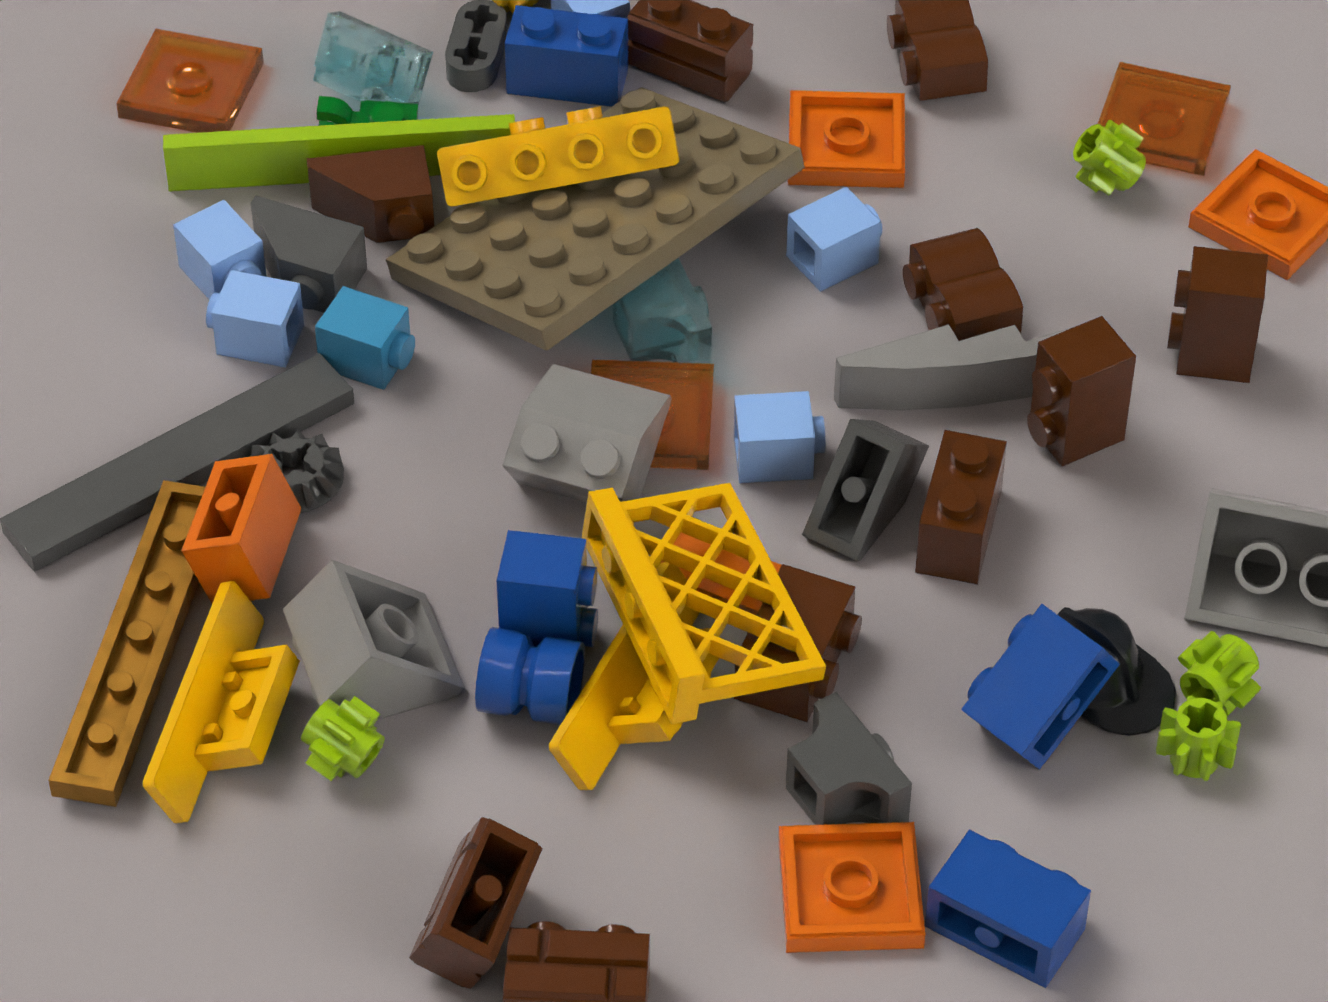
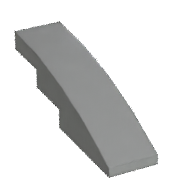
(938, 371)

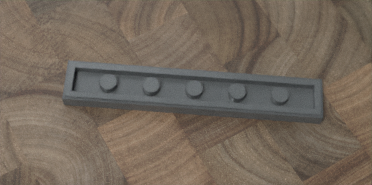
(185, 454)

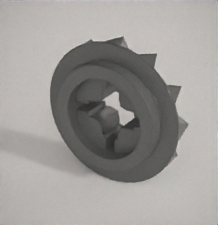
(322, 467)

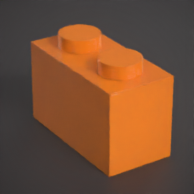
(242, 526)

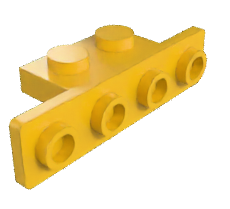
(559, 155)
(222, 706)
(616, 706)

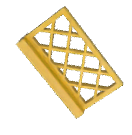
(653, 621)

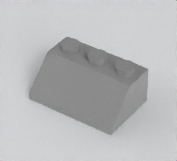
(1262, 568)

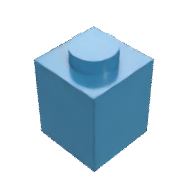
(365, 337)

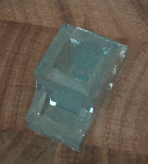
(369, 61)
(665, 319)

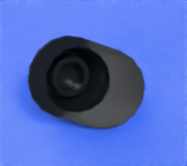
(1138, 688)

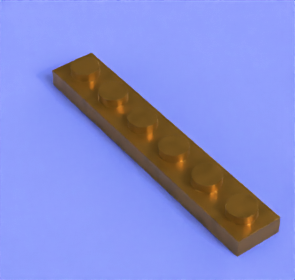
(131, 656)

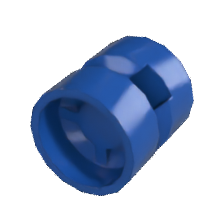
(522, 675)

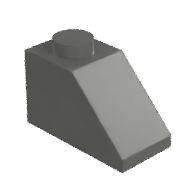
(310, 250)
(864, 487)

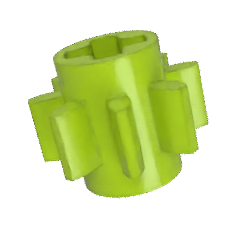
(1109, 157)
(1220, 670)
(342, 738)
(1198, 738)

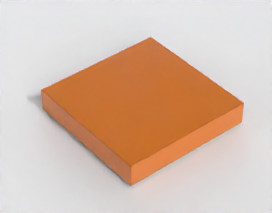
(848, 138)
(1267, 212)
(851, 887)

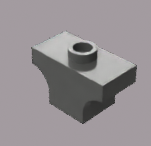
(846, 771)

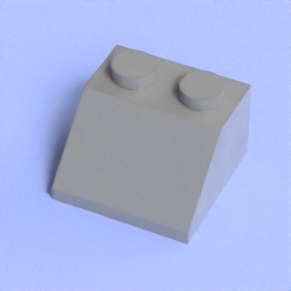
(586, 435)
(370, 642)

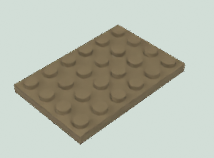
(570, 251)

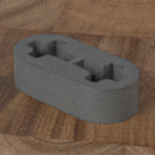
(466, 44)

